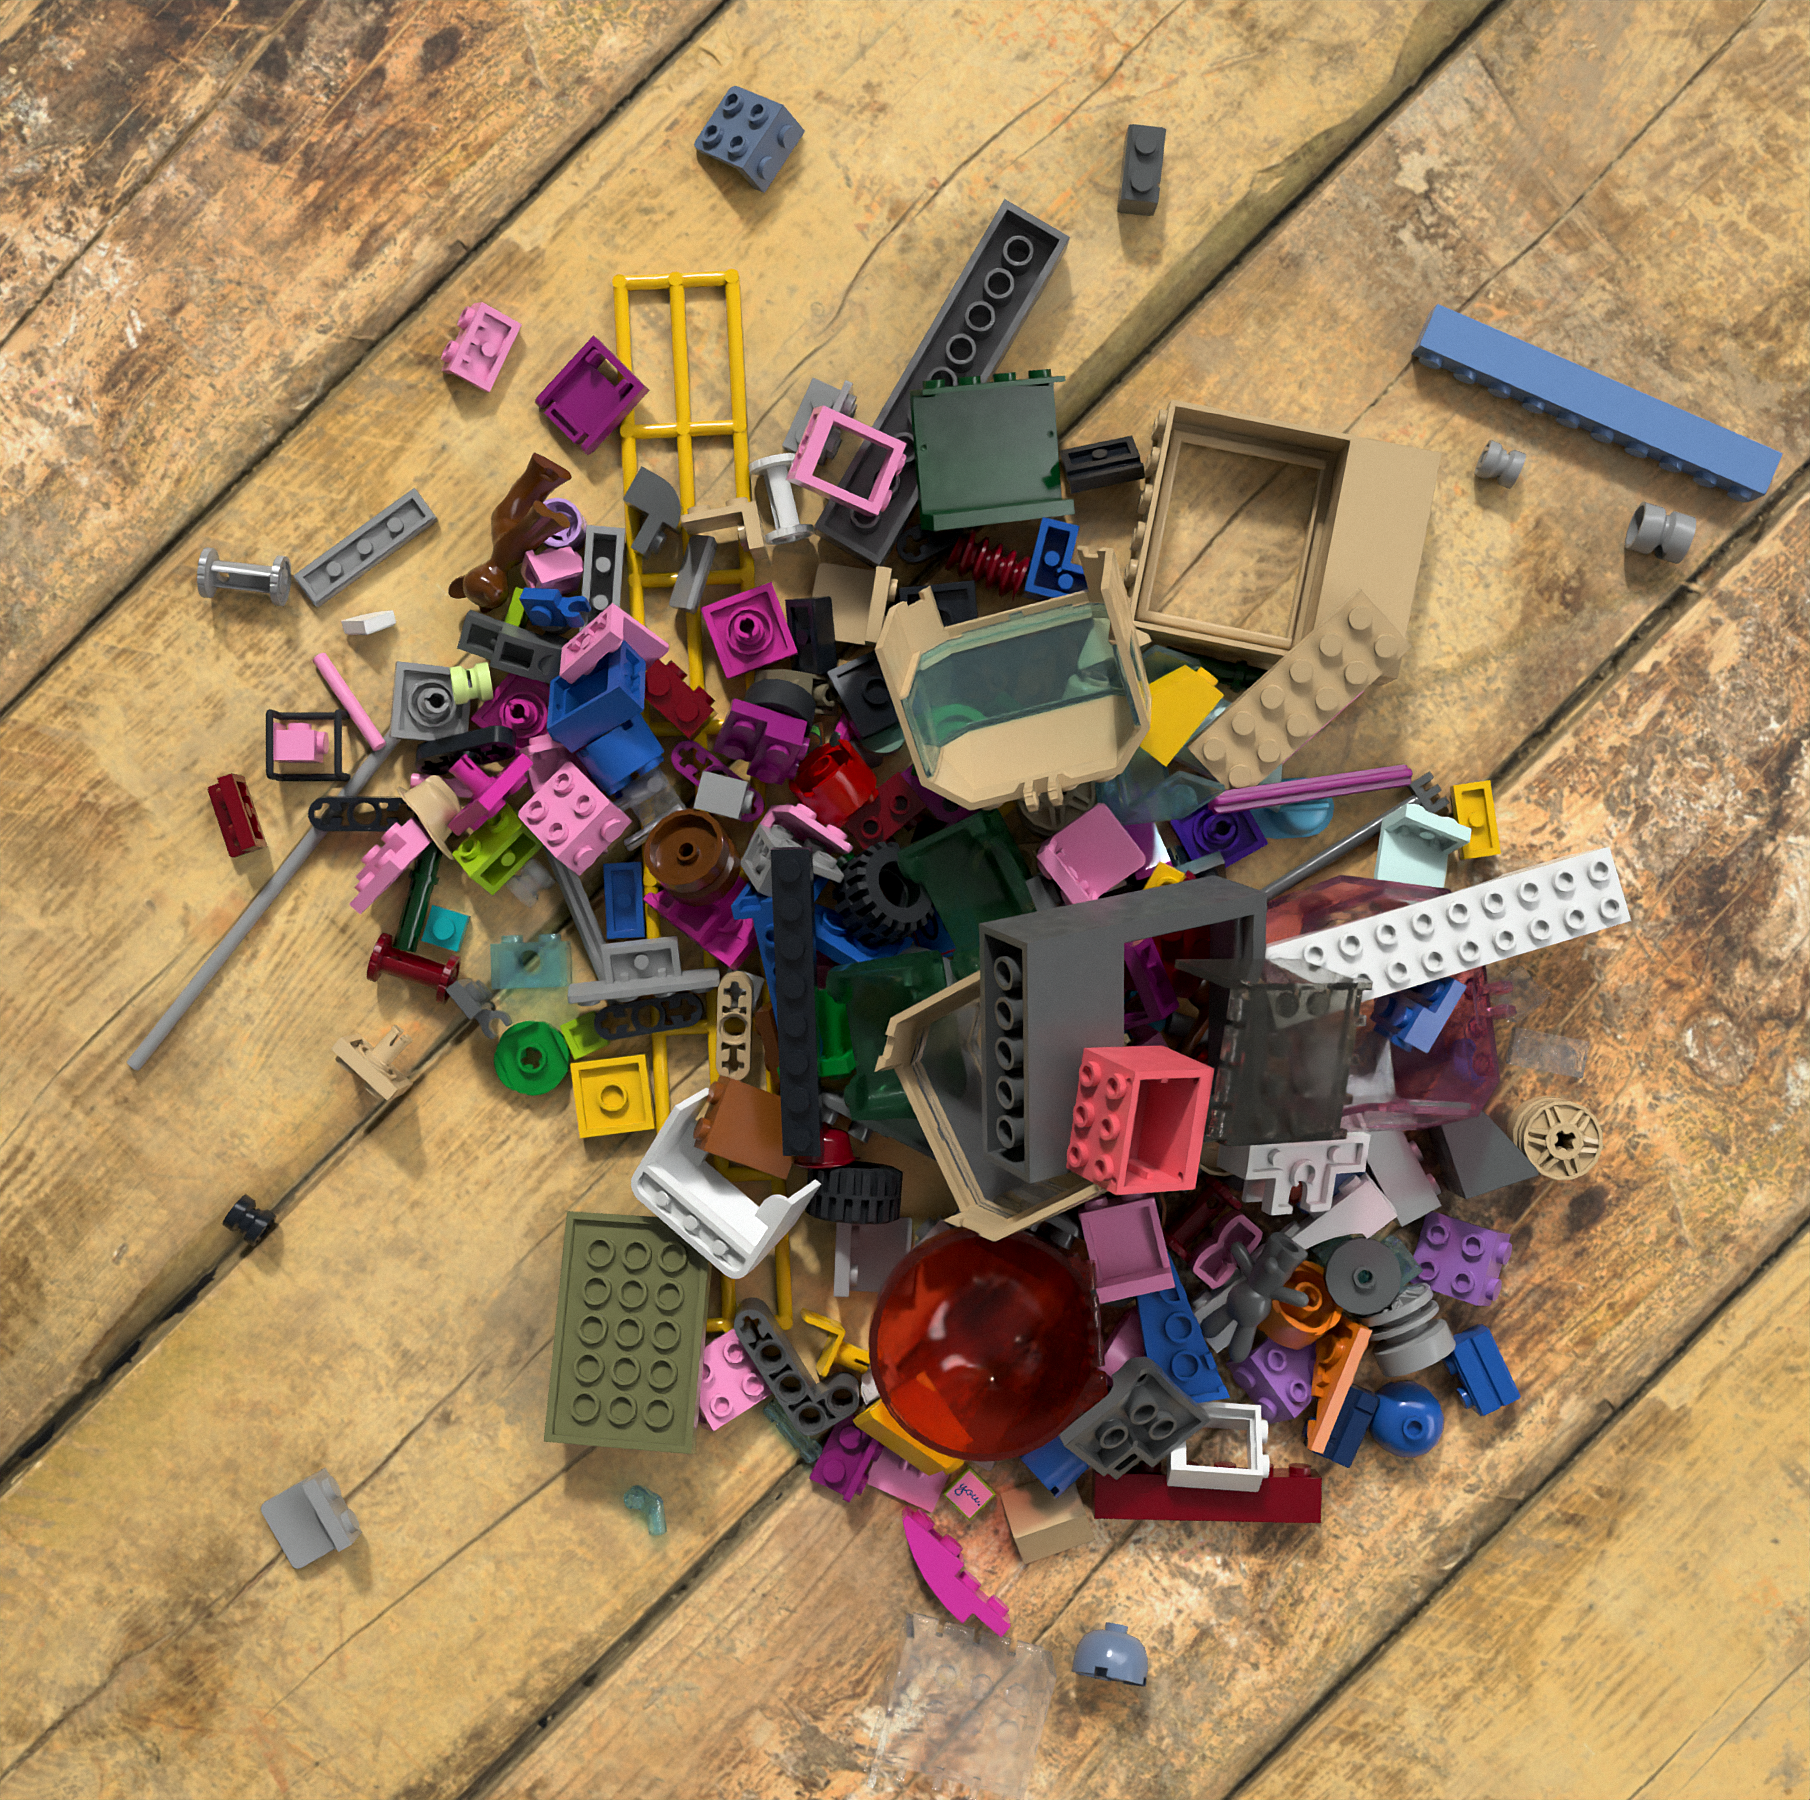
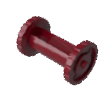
(412, 967)
(1198, 1217)

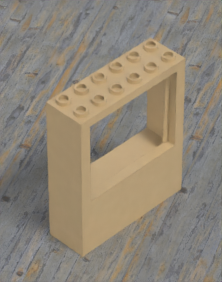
(1360, 529)

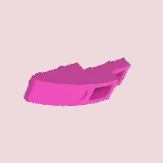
(940, 1563)

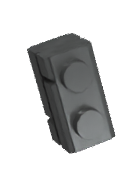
(1141, 170)

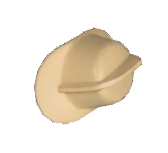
(436, 807)

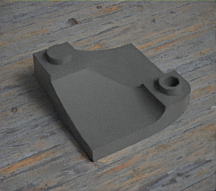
(1135, 1422)

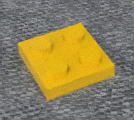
(613, 1095)

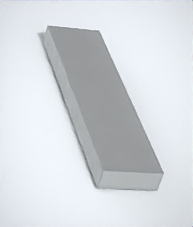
(365, 547)

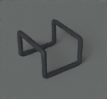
(337, 716)

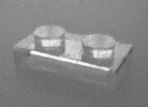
(1547, 1052)

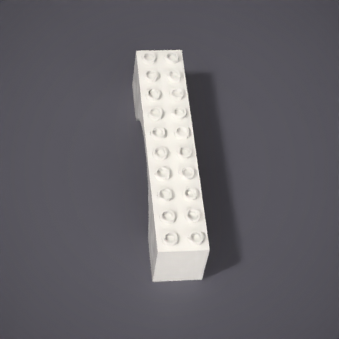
(1469, 925)

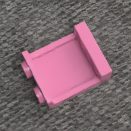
(1126, 1245)

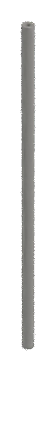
(256, 910)

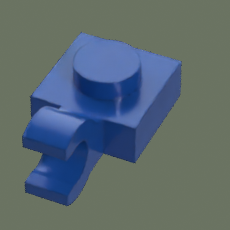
(549, 608)

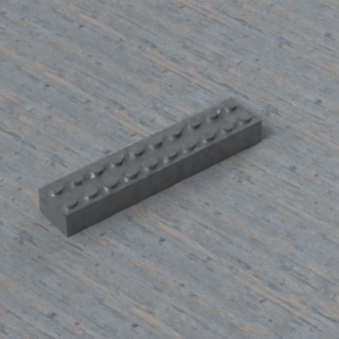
(963, 341)

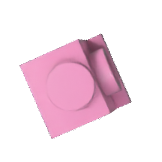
(553, 569)
(298, 743)

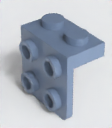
(750, 136)

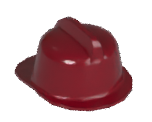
(836, 1150)

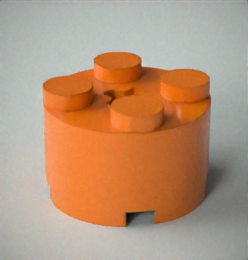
(1301, 1326)

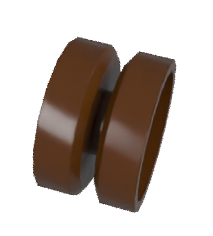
(692, 857)

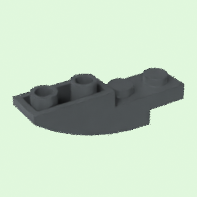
(512, 647)

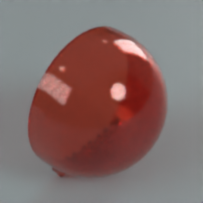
(987, 1343)

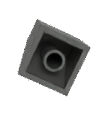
(1478, 1157)

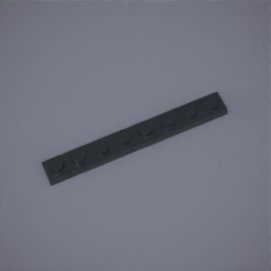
(797, 1000)

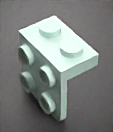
(1417, 846)

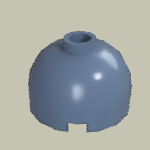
(1112, 1656)

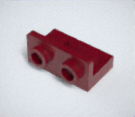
(236, 815)

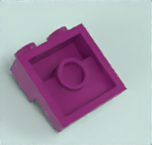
(765, 739)

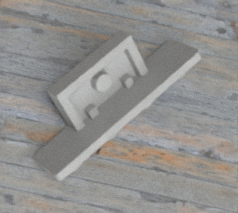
(642, 969)

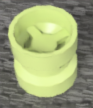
(480, 683)

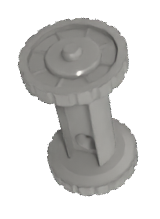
(244, 576)

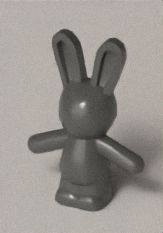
(1252, 1298)

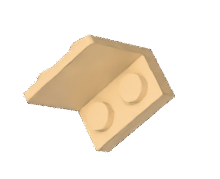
(736, 513)

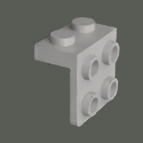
(311, 1519)

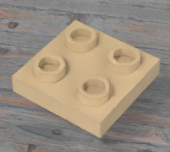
(375, 1063)

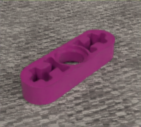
(702, 756)

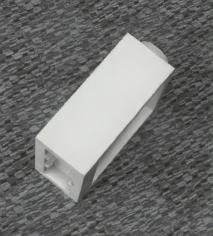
(1225, 1417)

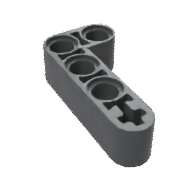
(788, 1363)

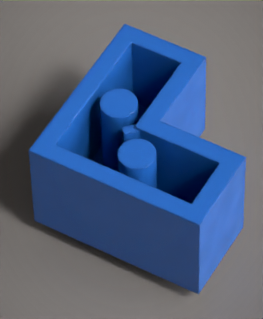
(1051, 567)

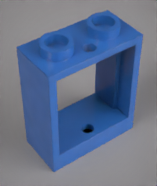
(597, 700)

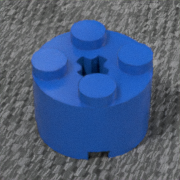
(620, 753)
(1055, 1466)

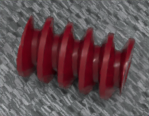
(988, 564)

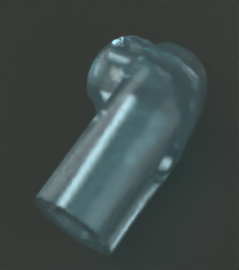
(649, 1503)

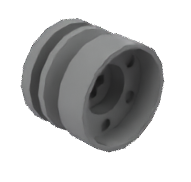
(1408, 1333)

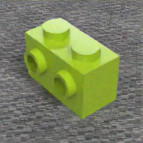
(497, 849)

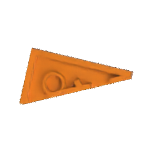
(1333, 1374)

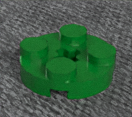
(512, 1049)

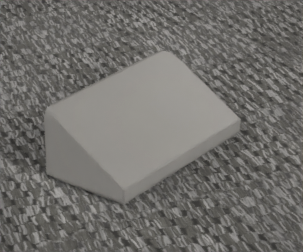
(693, 573)

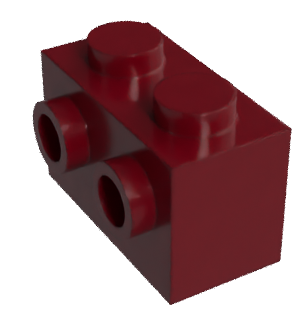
(676, 700)
(891, 810)

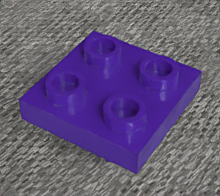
(1230, 833)

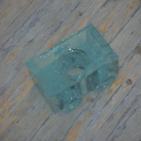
(508, 966)

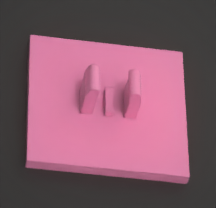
(906, 1481)

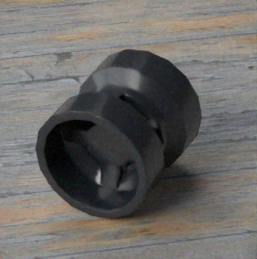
(252, 1222)

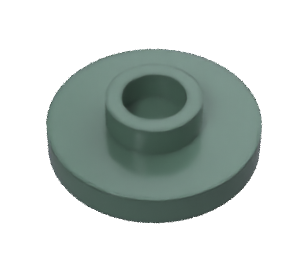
(885, 742)

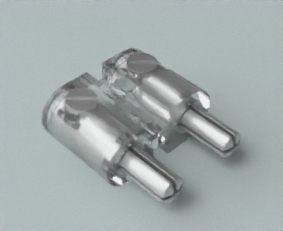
(651, 800)

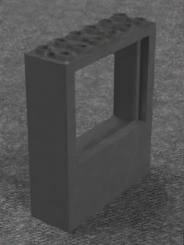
(1059, 988)

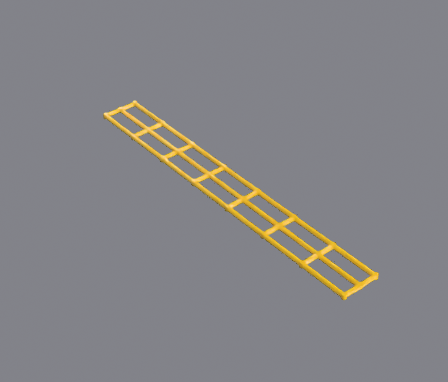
(745, 576)

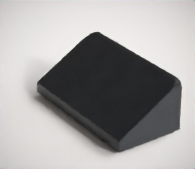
(813, 634)

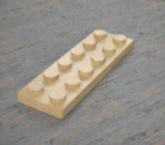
(1299, 694)

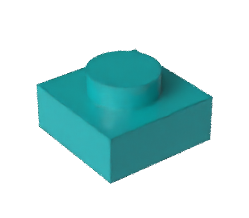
(445, 928)

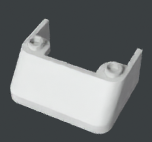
(706, 1206)

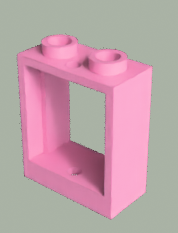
(811, 448)

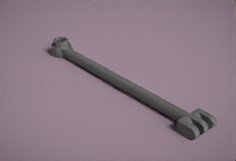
(1356, 838)

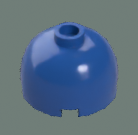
(1407, 1419)

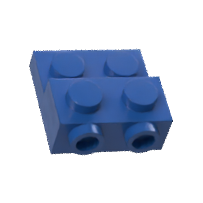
(1417, 1013)

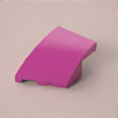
(711, 925)

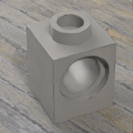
(723, 796)

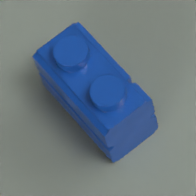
(1481, 1371)

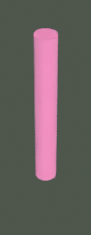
(349, 701)

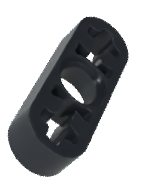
(480, 745)
(335, 804)
(619, 1011)

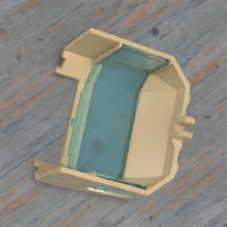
(1020, 694)

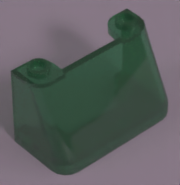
(971, 878)
(873, 995)

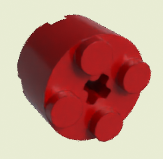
(834, 783)

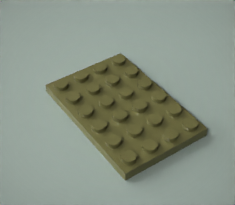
(628, 1336)

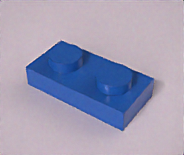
(624, 900)

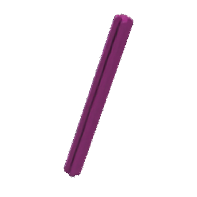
(1311, 789)

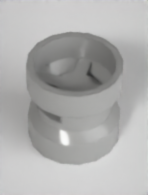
(1496, 462)

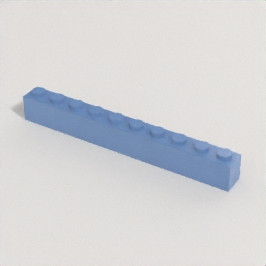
(1596, 404)

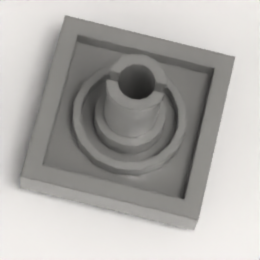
(425, 704)

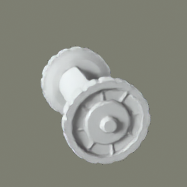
(781, 499)

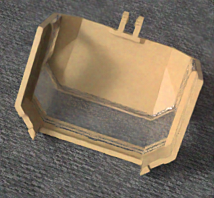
(940, 1069)

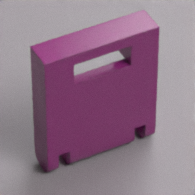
(587, 400)

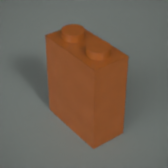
(743, 1127)

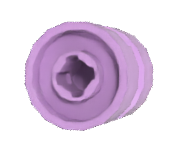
(574, 535)

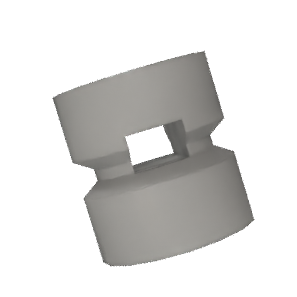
(1662, 533)

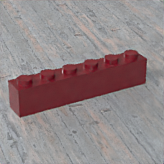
(1143, 1494)

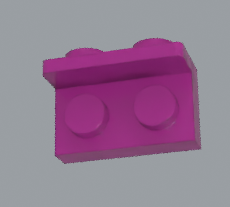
(846, 1459)

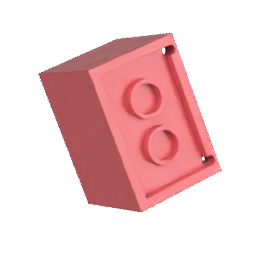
(1139, 1119)

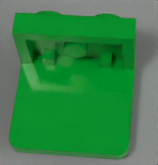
(837, 1053)

